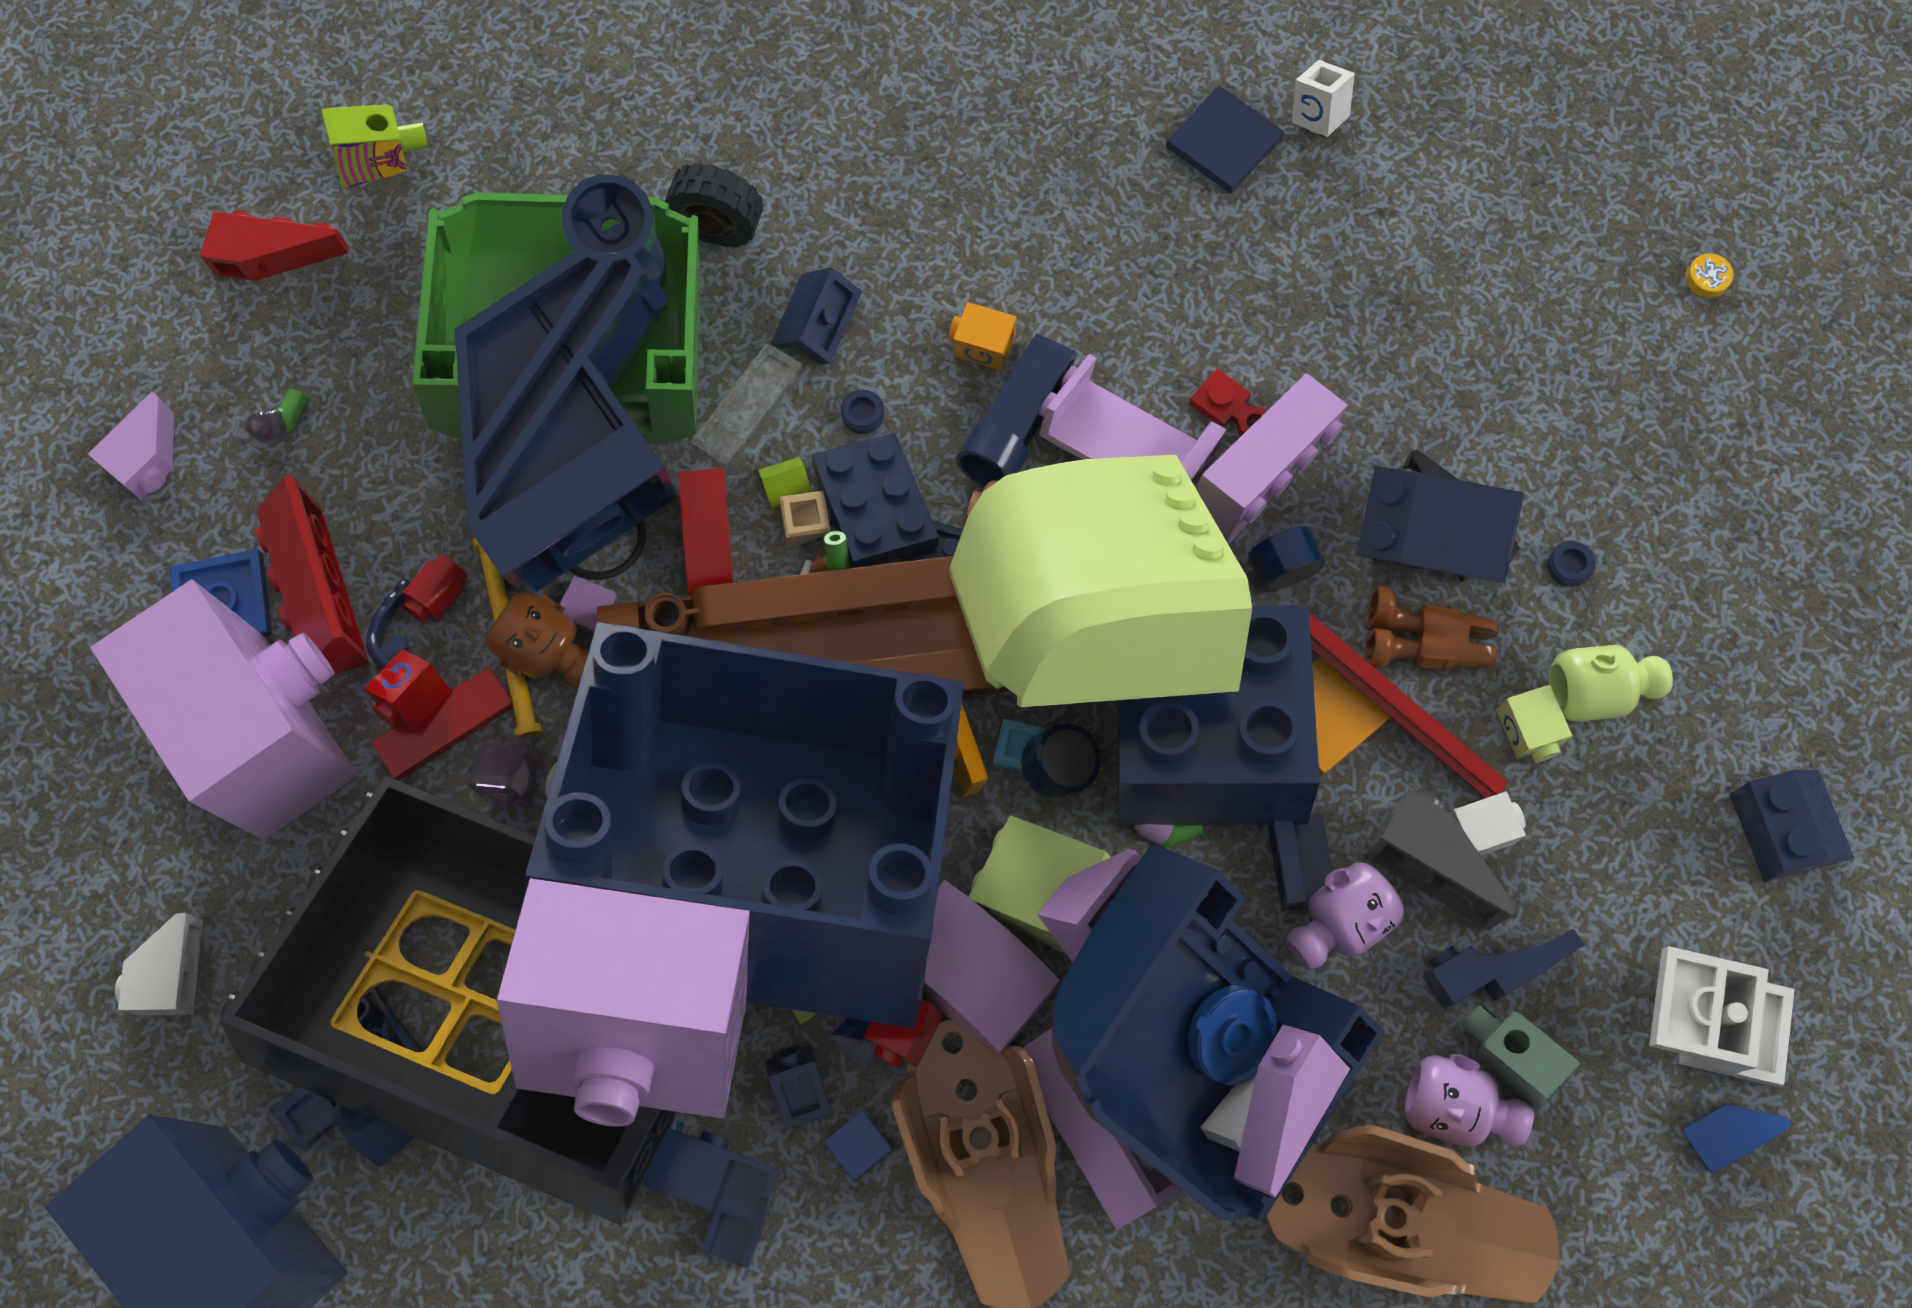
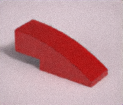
(706, 528)

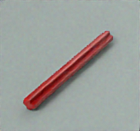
(1404, 711)

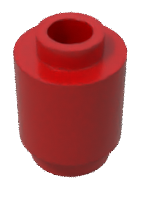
(434, 589)

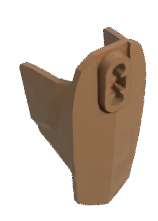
(987, 1165)
(1414, 1220)

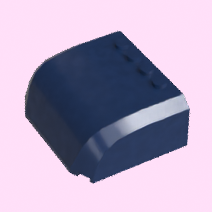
(1129, 1014)

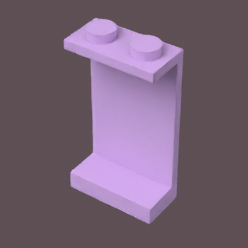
(1102, 425)

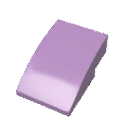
(982, 972)

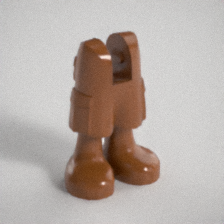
(1440, 631)

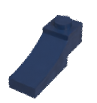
(1461, 974)

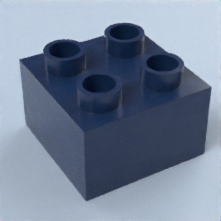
(1228, 753)

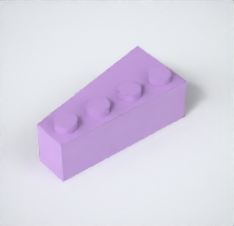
(1269, 454)

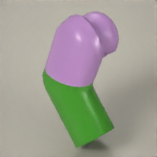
(1168, 834)

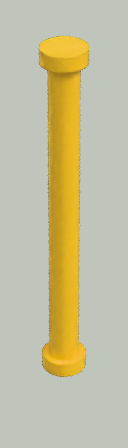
(517, 685)

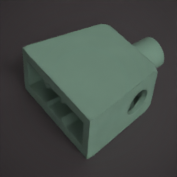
(1535, 1071)

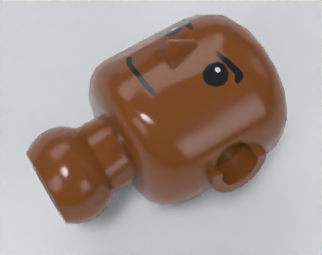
(535, 638)

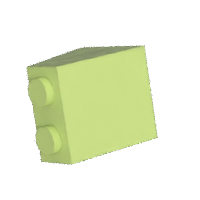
(1025, 873)

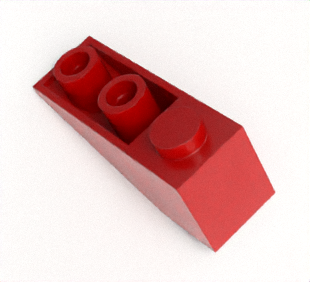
(263, 247)

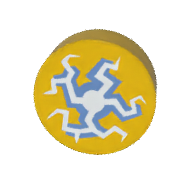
(1709, 275)

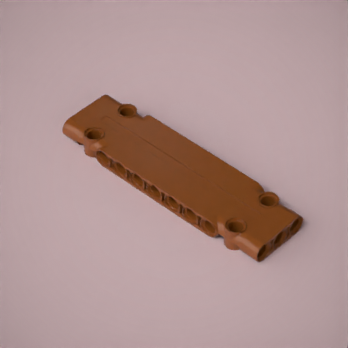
(867, 616)

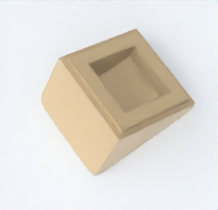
(804, 517)

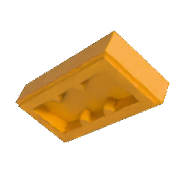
(968, 762)

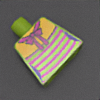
(369, 142)

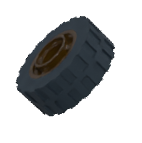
(721, 200)

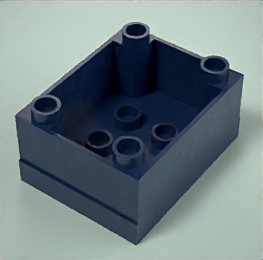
(768, 793)

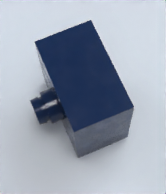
(197, 1221)

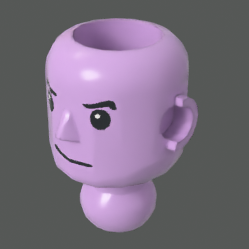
(1346, 915)
(1463, 1104)

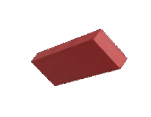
(456, 718)

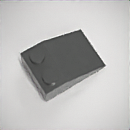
(1437, 857)

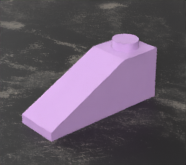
(1286, 1106)

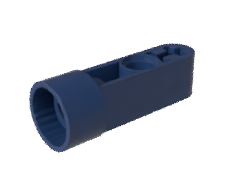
(1001, 441)

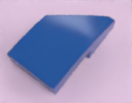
(1732, 1133)

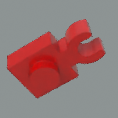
(1225, 401)

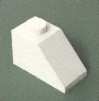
(163, 970)

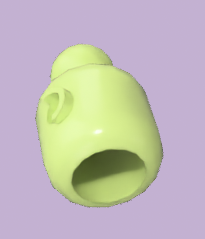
(1606, 681)

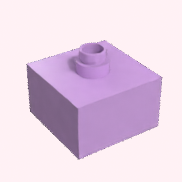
(227, 709)
(625, 1000)

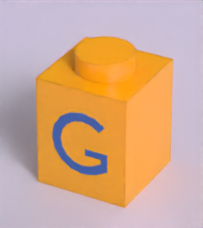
(983, 336)

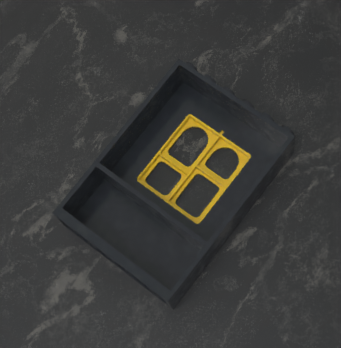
(300, 1004)

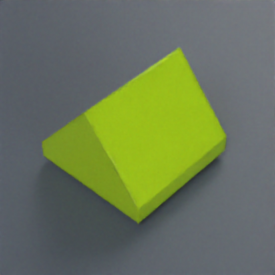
(784, 480)

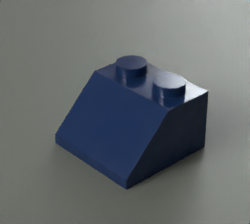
(1790, 824)

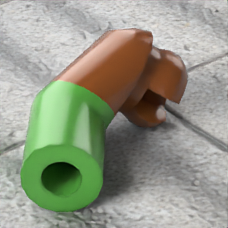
(836, 554)

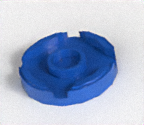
(1231, 1034)

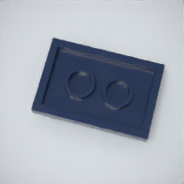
(875, 500)

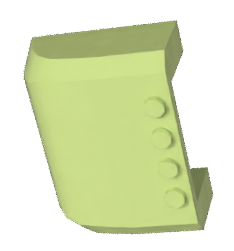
(1101, 584)

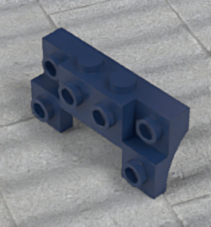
(721, 1182)

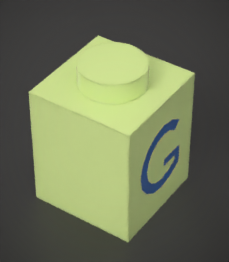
(1534, 724)

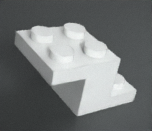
(1722, 1016)

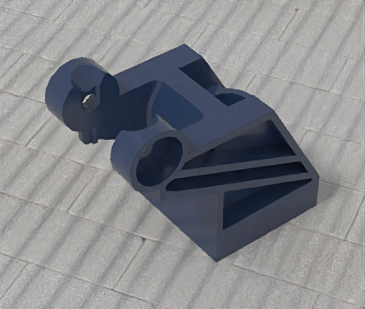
(543, 438)

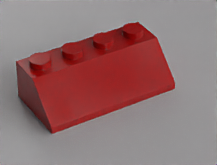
(309, 574)

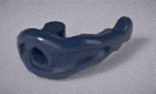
(377, 627)

